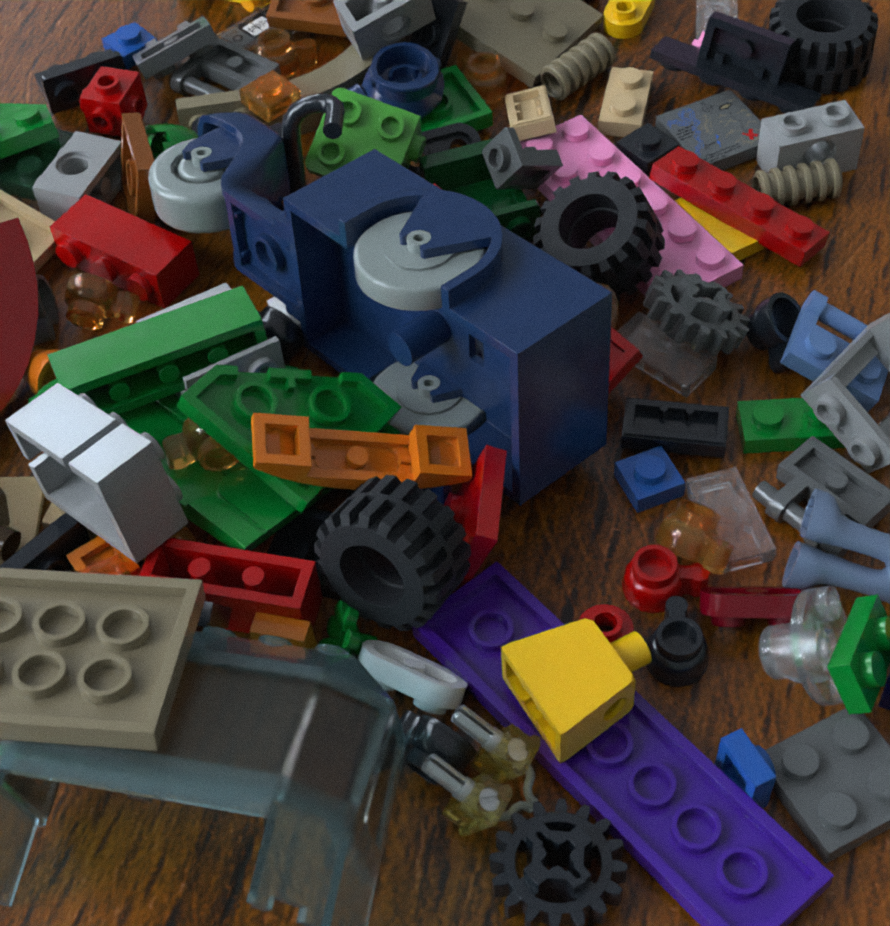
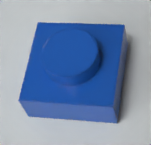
(128, 41)
(649, 479)
(747, 766)

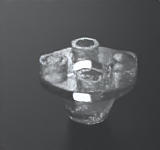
(806, 644)

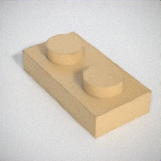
(625, 101)

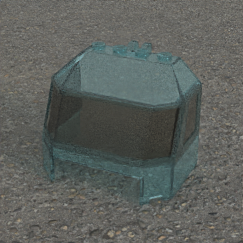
(253, 735)

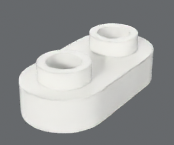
(427, 682)

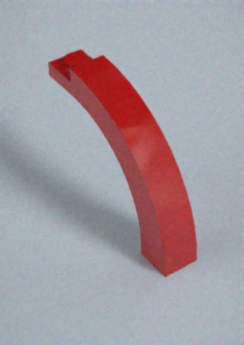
(17, 307)

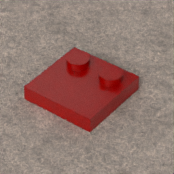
(479, 506)

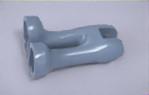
(827, 524)

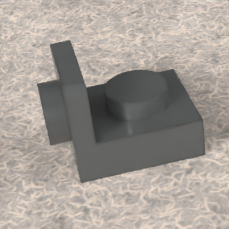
(518, 167)

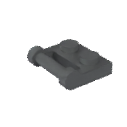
(222, 64)

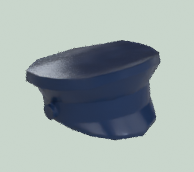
(405, 78)

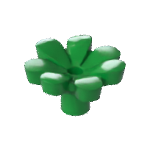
(344, 630)

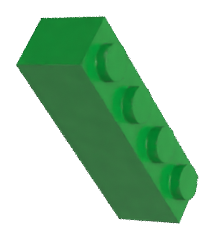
(155, 354)

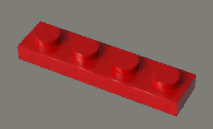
(739, 205)

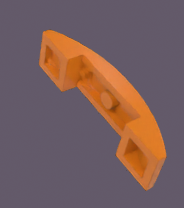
(347, 459)

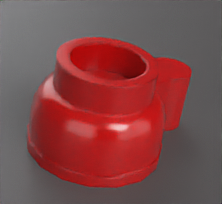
(656, 576)

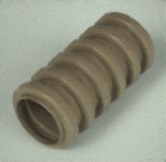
(577, 66)
(801, 183)

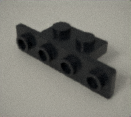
(740, 59)

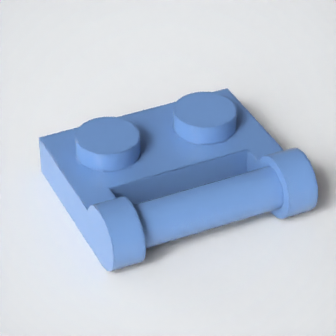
(814, 348)

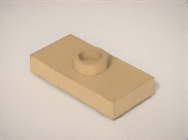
(530, 113)

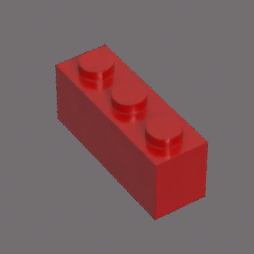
(125, 250)
(242, 579)

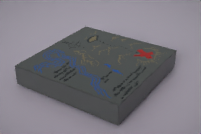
(714, 129)

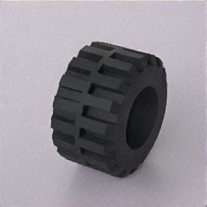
(830, 43)
(591, 207)
(393, 552)

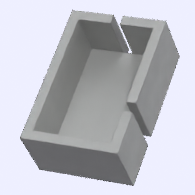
(99, 470)

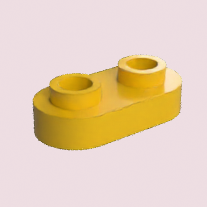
(626, 17)

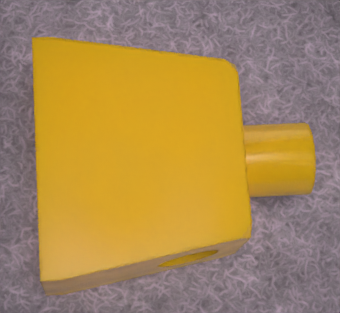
(573, 681)

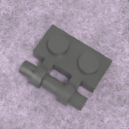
(189, 40)
(820, 467)

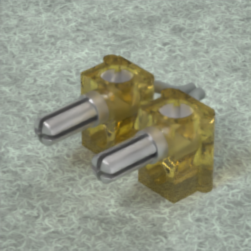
(502, 757)

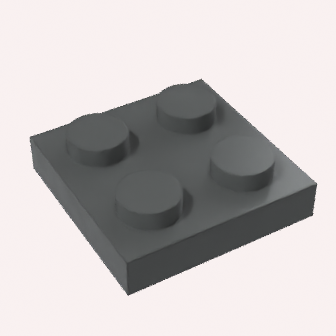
(835, 782)

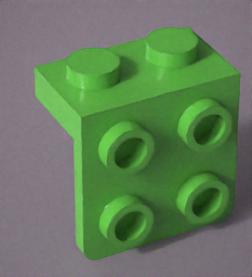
(366, 127)

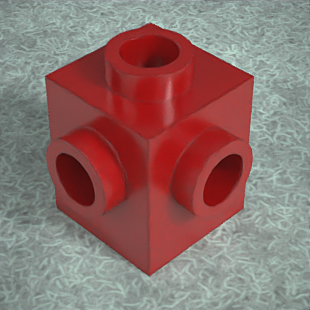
(110, 95)

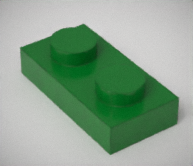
(780, 425)
(862, 655)

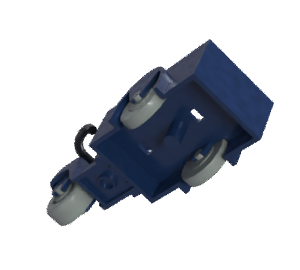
(406, 288)

